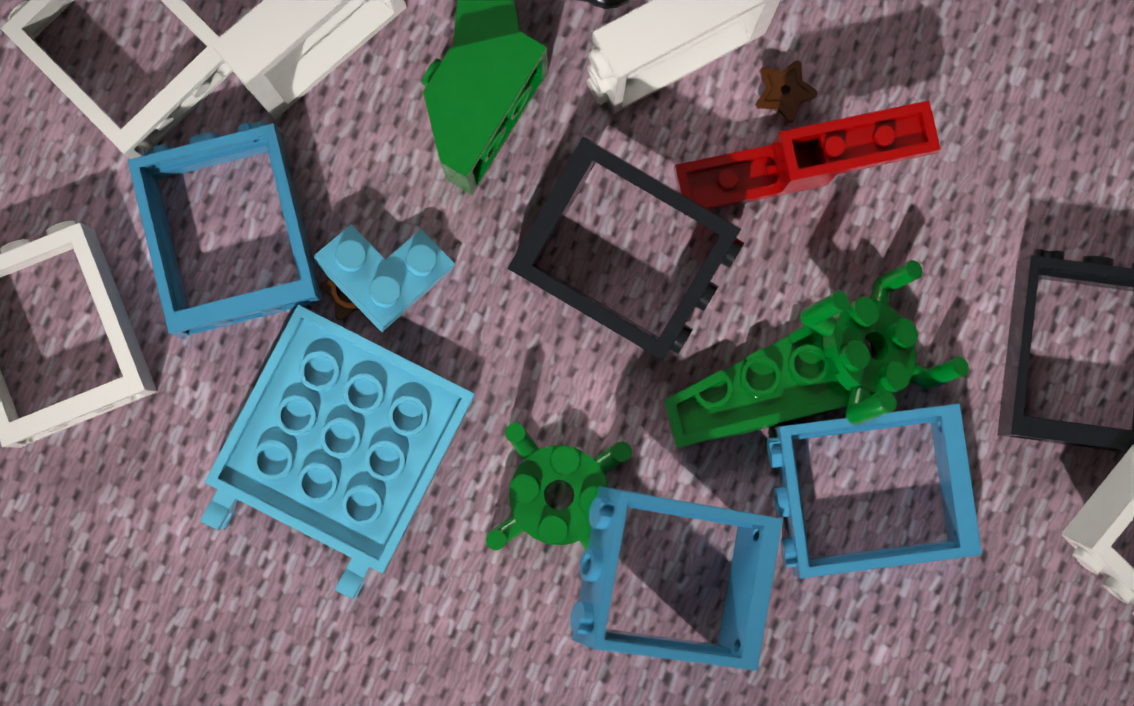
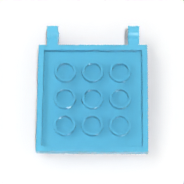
(338, 443)

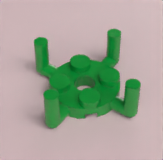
(894, 341)
(533, 476)

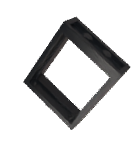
(554, 211)
(1052, 266)

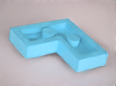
(378, 285)

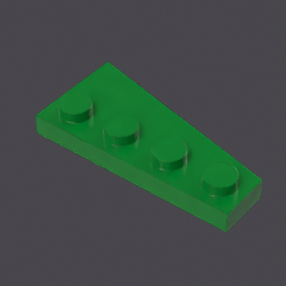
(760, 392)

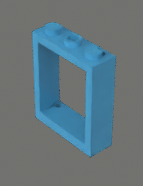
(203, 152)
(954, 487)
(746, 591)

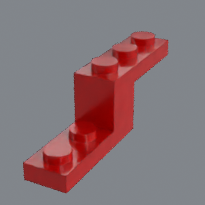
(810, 156)

